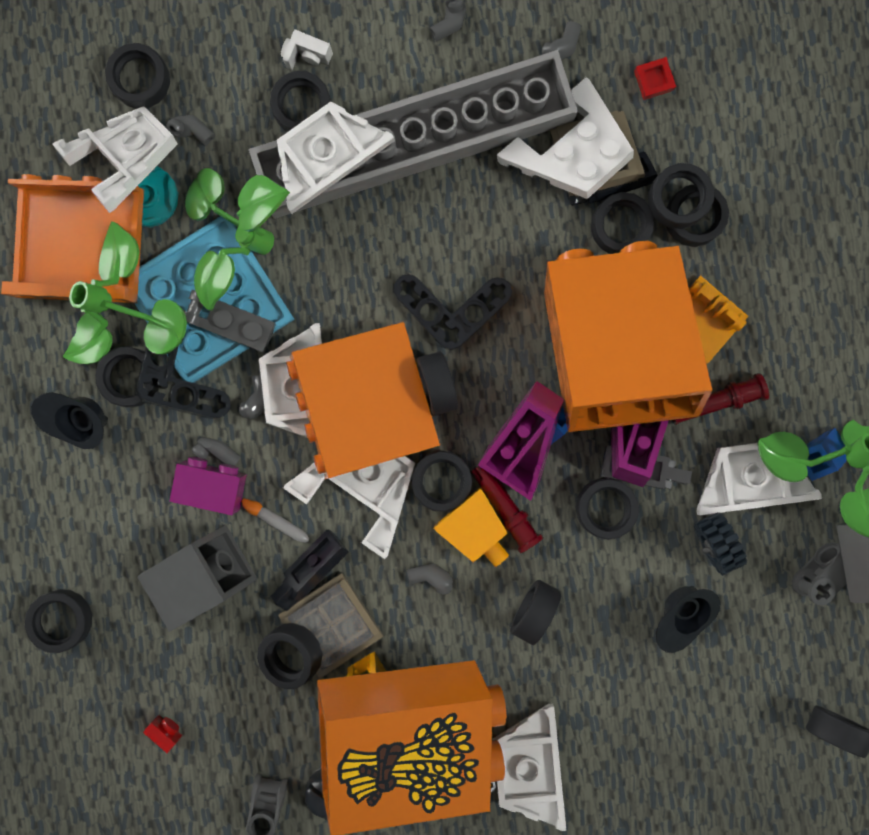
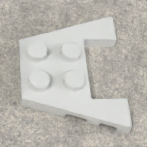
(132, 145)
(584, 155)
(377, 486)

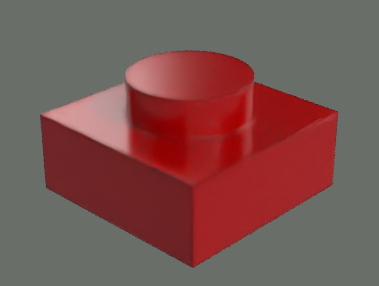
(654, 78)
(163, 733)

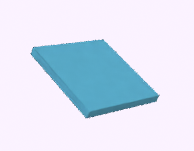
(172, 278)

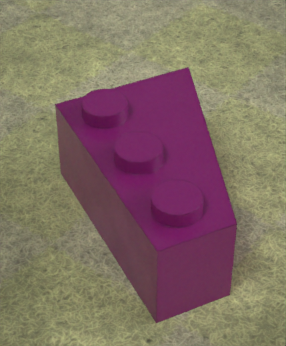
(523, 442)
(636, 450)

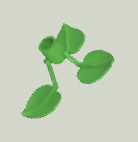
(257, 203)
(92, 339)
(788, 456)

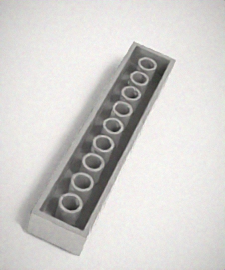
(449, 125)

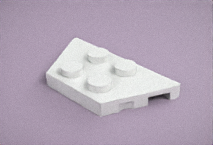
(325, 151)
(277, 387)
(743, 482)
(533, 769)

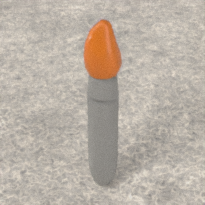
(273, 519)

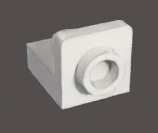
(311, 48)

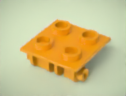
(715, 316)

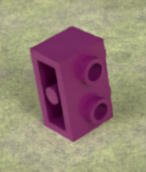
(208, 486)

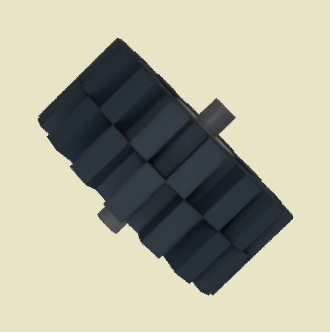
(720, 543)

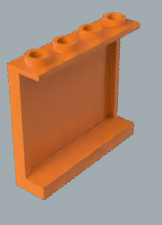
(63, 236)
(362, 400)

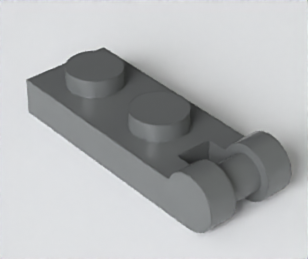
(232, 323)

